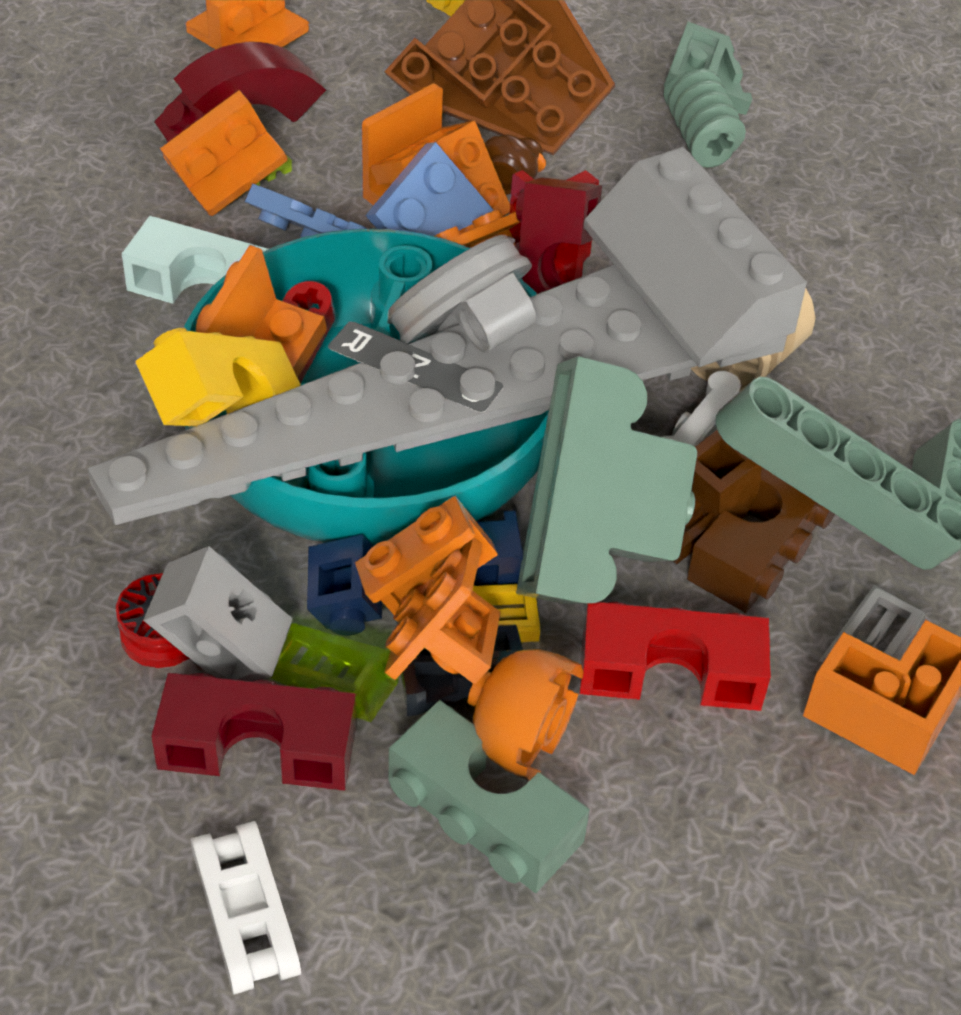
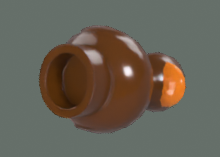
(513, 155)

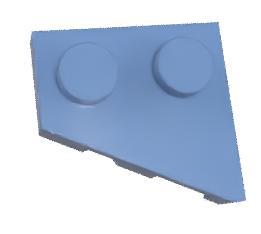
(429, 197)

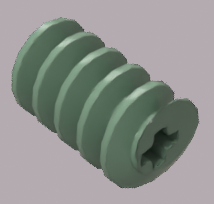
(704, 116)

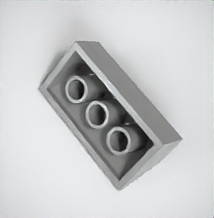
(696, 258)

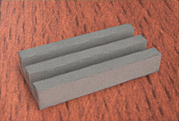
(894, 608)

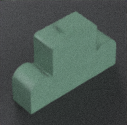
(602, 487)

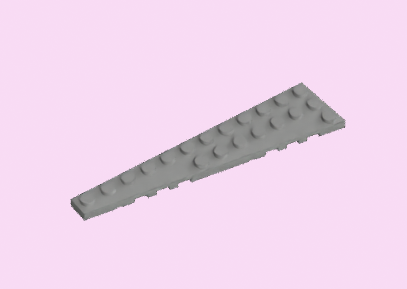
(376, 408)

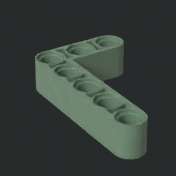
(899, 507)

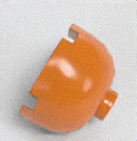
(524, 708)

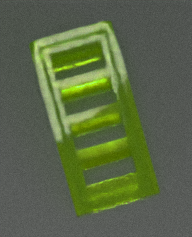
(364, 662)

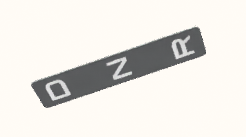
(370, 346)

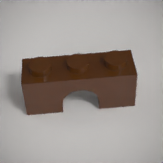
(746, 558)

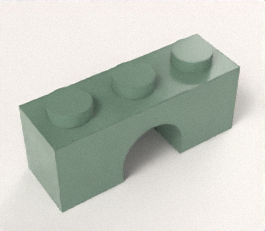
(520, 832)

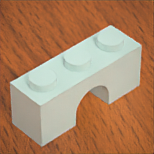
(173, 256)

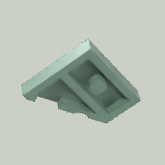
(711, 51)

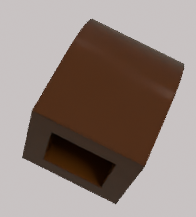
(720, 482)

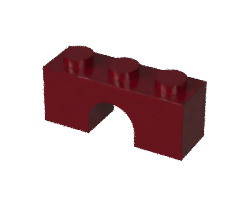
(552, 215)
(208, 715)

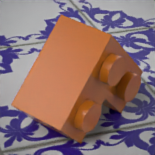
(889, 702)

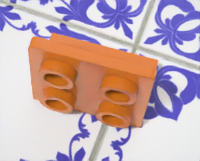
(396, 129)
(465, 149)
(250, 308)

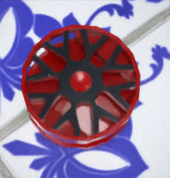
(137, 637)

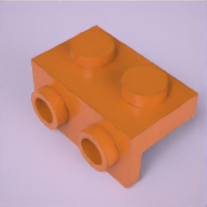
(407, 559)

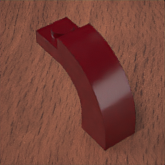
(258, 69)

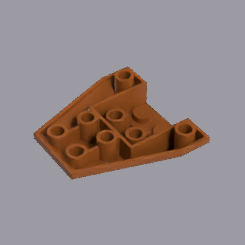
(510, 69)

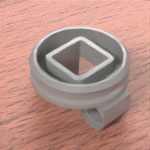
(471, 290)

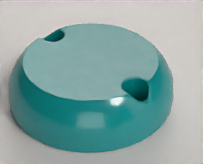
(387, 488)

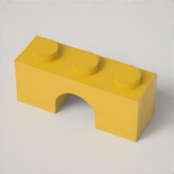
(206, 373)

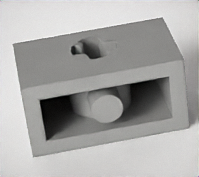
(218, 617)

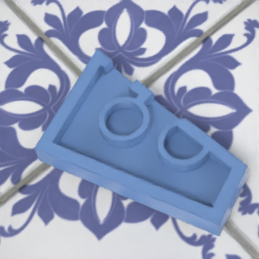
(282, 210)

